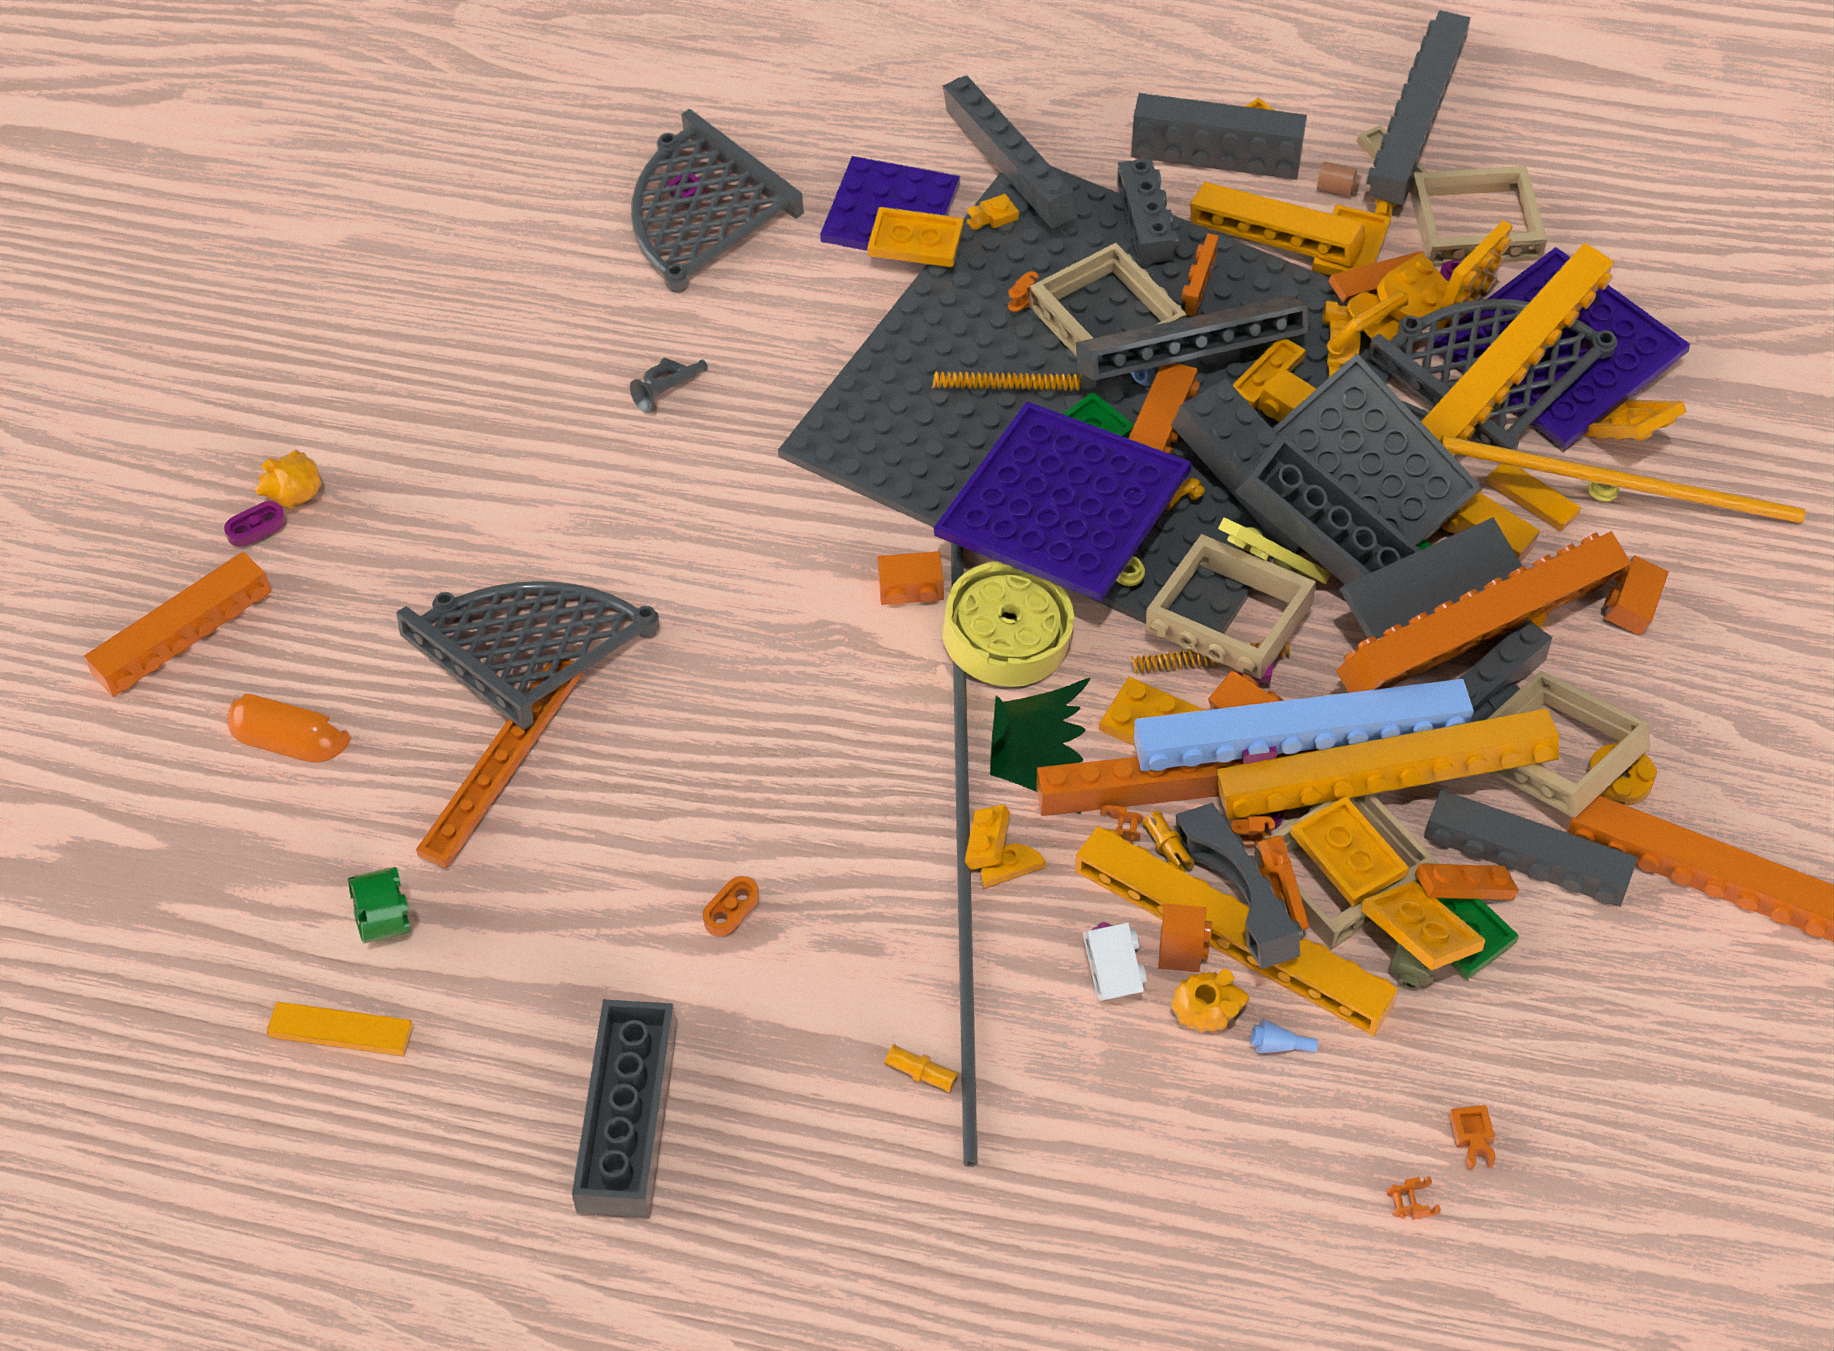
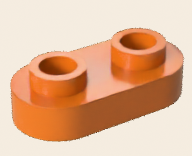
(728, 907)

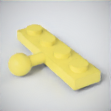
(1252, 541)

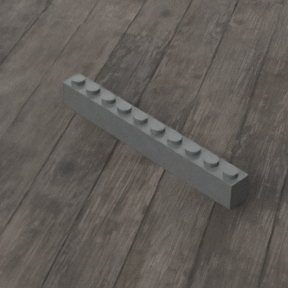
(1418, 107)

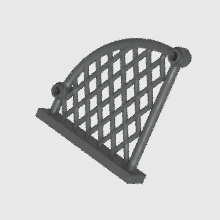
(733, 158)
(1432, 390)
(481, 677)

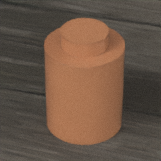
(1338, 179)

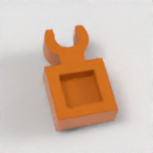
(1474, 1129)

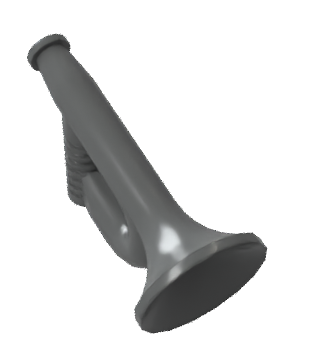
(646, 392)

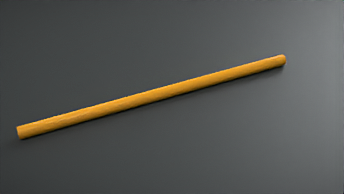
(1623, 479)

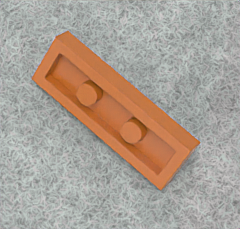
(1200, 274)
(1466, 881)

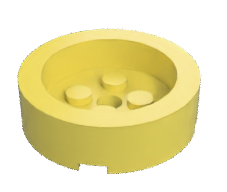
(1001, 648)

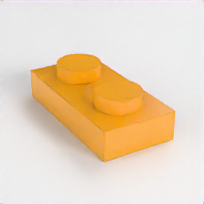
(987, 837)

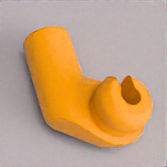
(1189, 486)

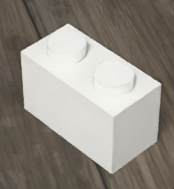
(1114, 961)

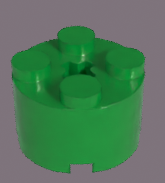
(379, 905)

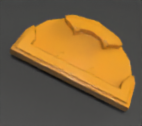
(1015, 862)

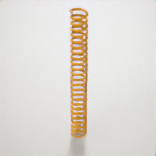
(1077, 381)
(1186, 656)

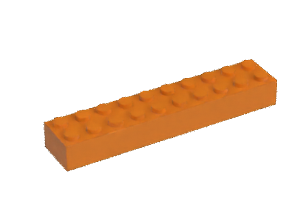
(1483, 614)

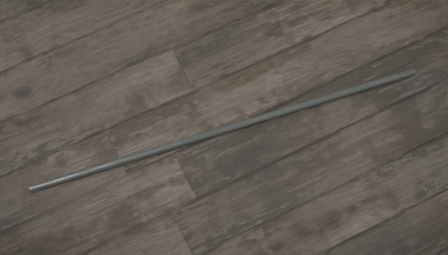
(968, 1068)

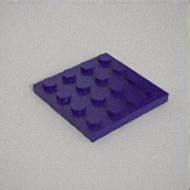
(887, 185)

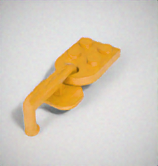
(1405, 291)

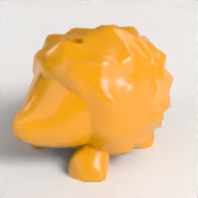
(289, 479)
(1208, 1000)

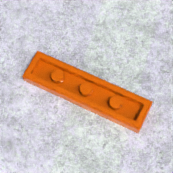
(1364, 278)

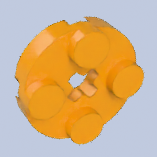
(1639, 781)

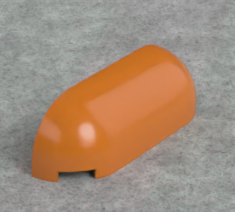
(285, 729)

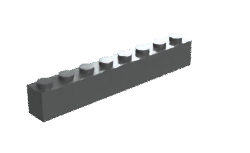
(1010, 151)
(1191, 337)

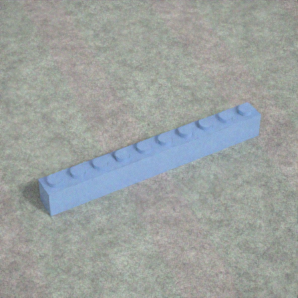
(1299, 724)

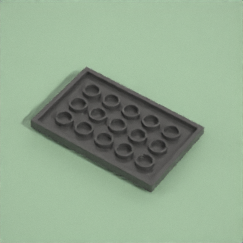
(1380, 451)

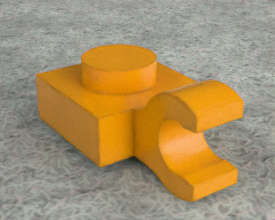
(993, 211)

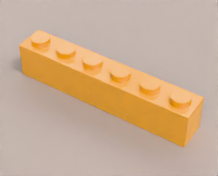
(1277, 223)

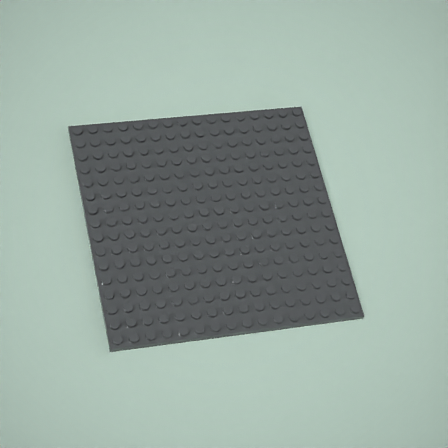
(919, 445)

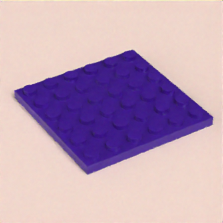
(1641, 353)
(1063, 500)

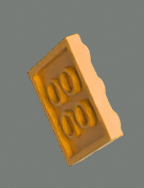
(1477, 270)

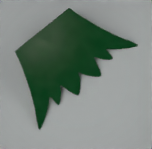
(1032, 734)

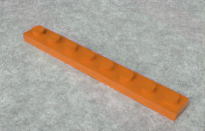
(489, 777)

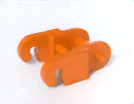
(1020, 291)
(1124, 816)
(1252, 829)
(1415, 1210)

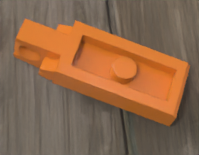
(1279, 870)

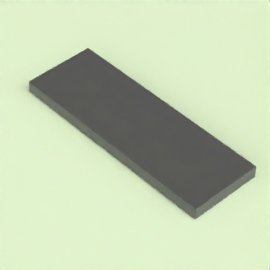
(1430, 578)

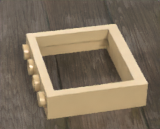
(1470, 182)
(1047, 292)
(1247, 570)
(1603, 716)
(1353, 920)

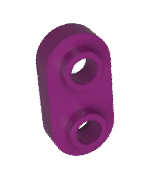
(254, 523)

